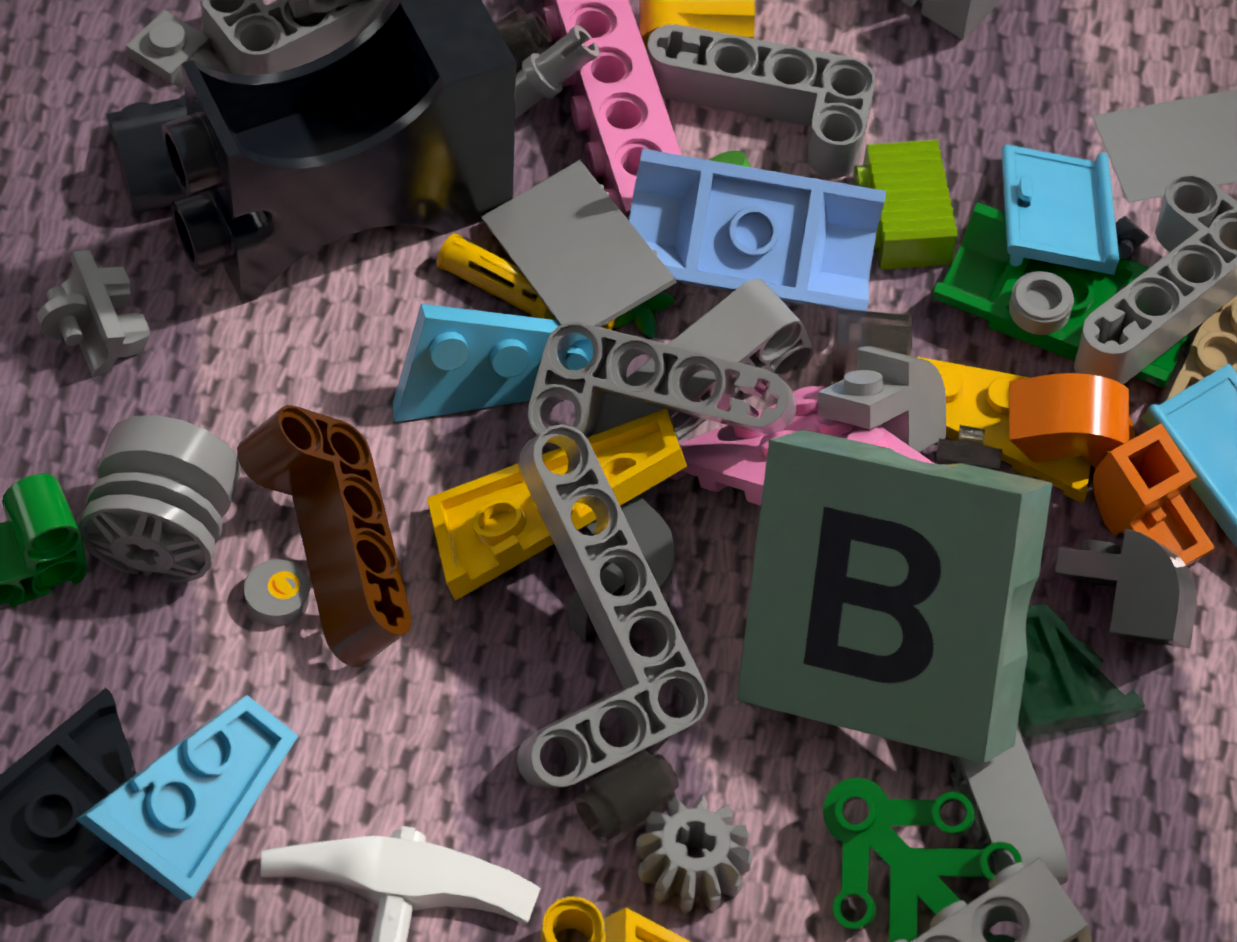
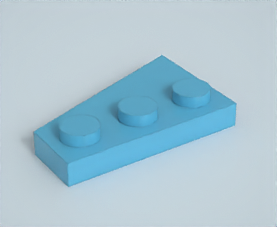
(473, 361)
(193, 797)

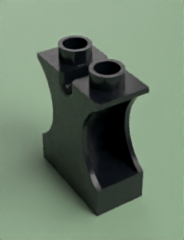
(376, 134)

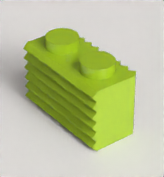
(917, 209)

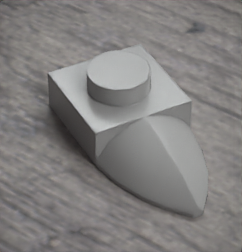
(169, 43)

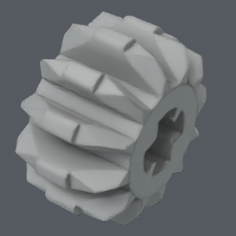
(667, 861)

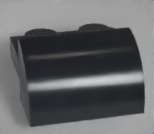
(142, 153)

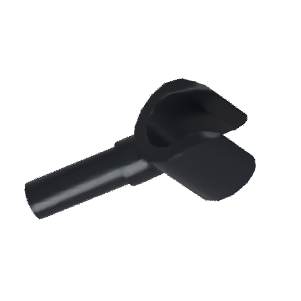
(1129, 237)

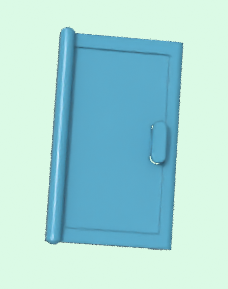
(1059, 209)
(1205, 431)

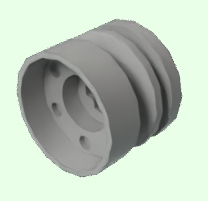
(159, 498)

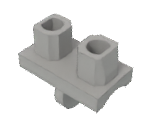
(85, 314)

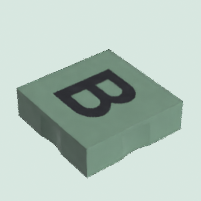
(893, 594)

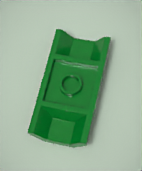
(984, 279)

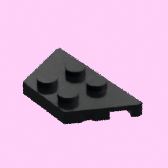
(42, 795)

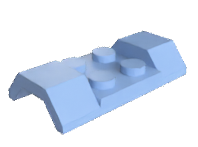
(744, 223)

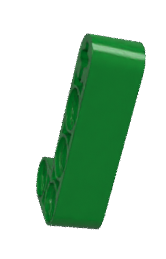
(38, 541)

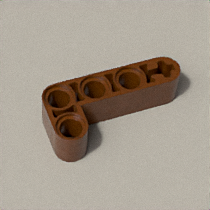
(340, 525)

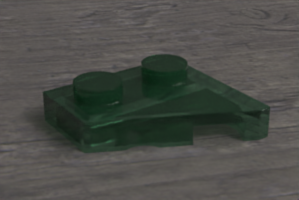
(1064, 681)

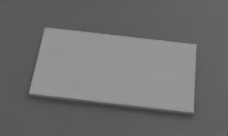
(1171, 140)
(578, 249)

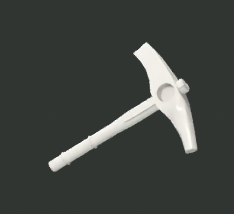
(404, 876)

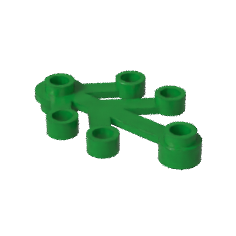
(912, 870)

